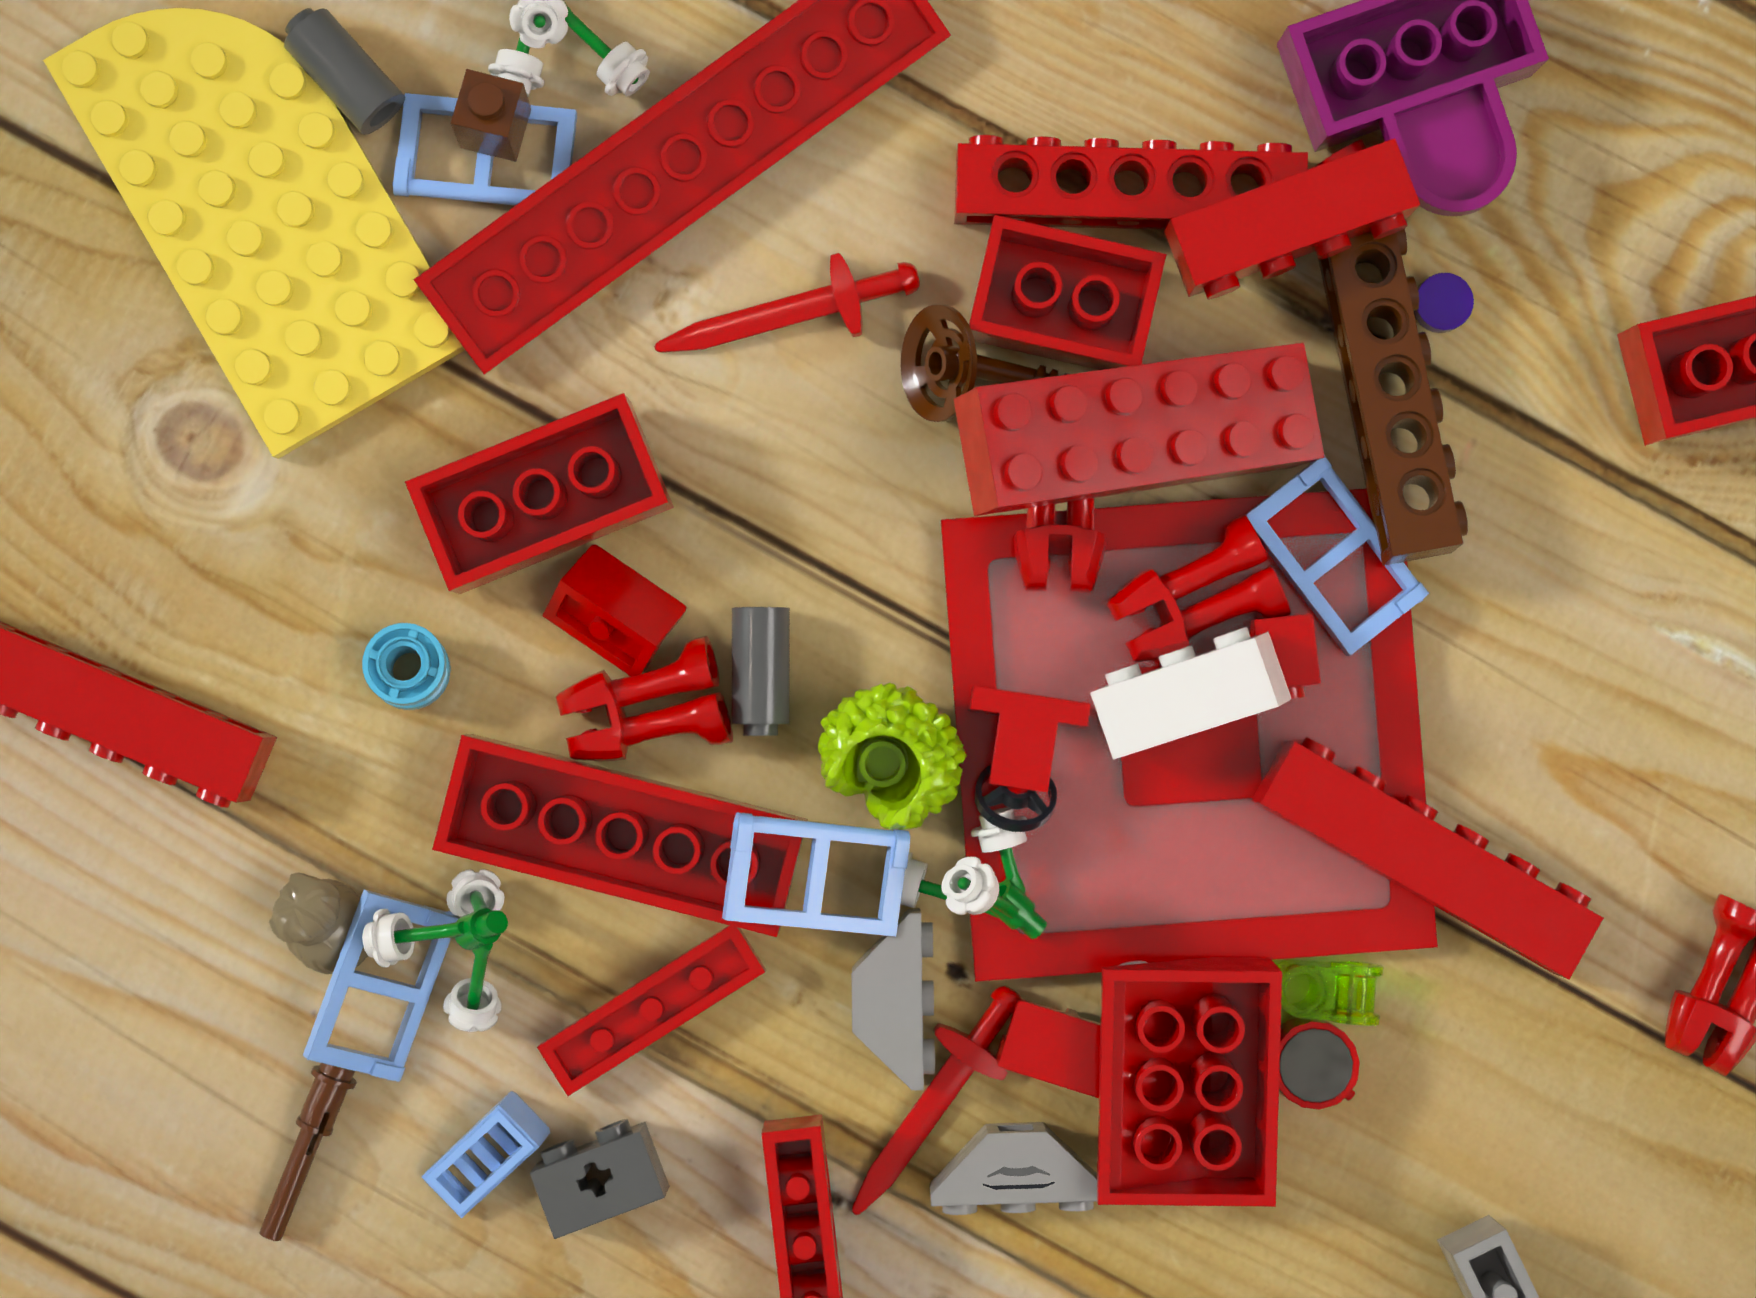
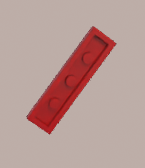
(651, 1008)

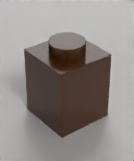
(491, 115)

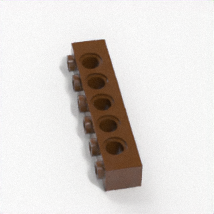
(1401, 530)

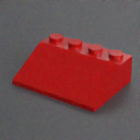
(1189, 1083)

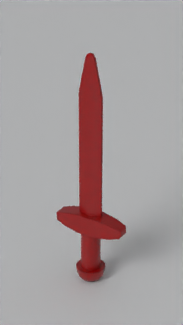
(841, 296)
(967, 1055)

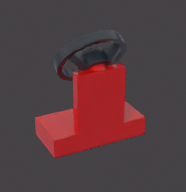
(1022, 752)

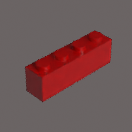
(1291, 219)

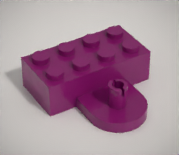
(1421, 78)

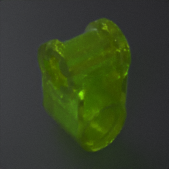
(1337, 991)

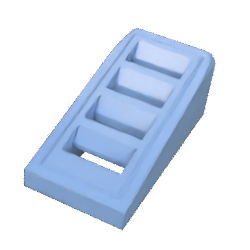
(513, 1128)

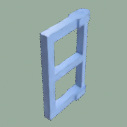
(481, 191)
(1303, 580)
(821, 833)
(346, 976)

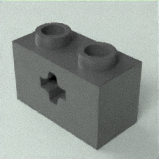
(577, 1203)

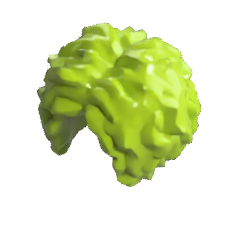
(893, 753)

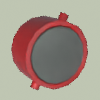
(1316, 1063)

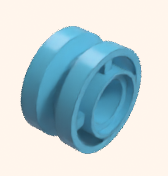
(394, 642)

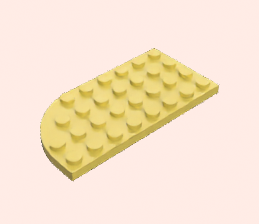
(258, 214)

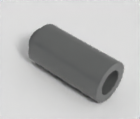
(342, 69)
(760, 669)

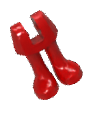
(1075, 539)
(1237, 553)
(702, 716)
(1695, 1011)

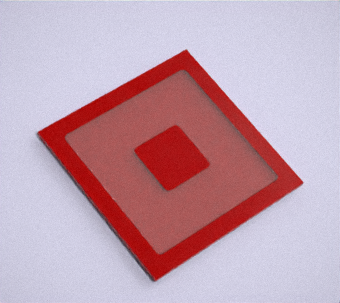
(1164, 844)

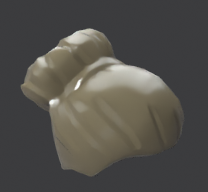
(315, 920)

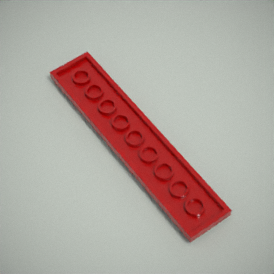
(671, 167)

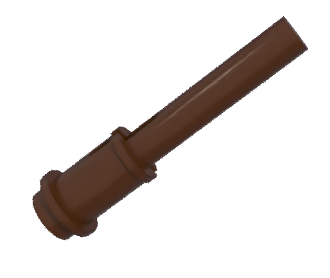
(315, 1122)

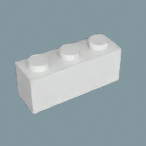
(1190, 692)

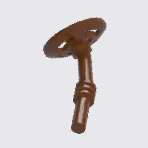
(950, 363)

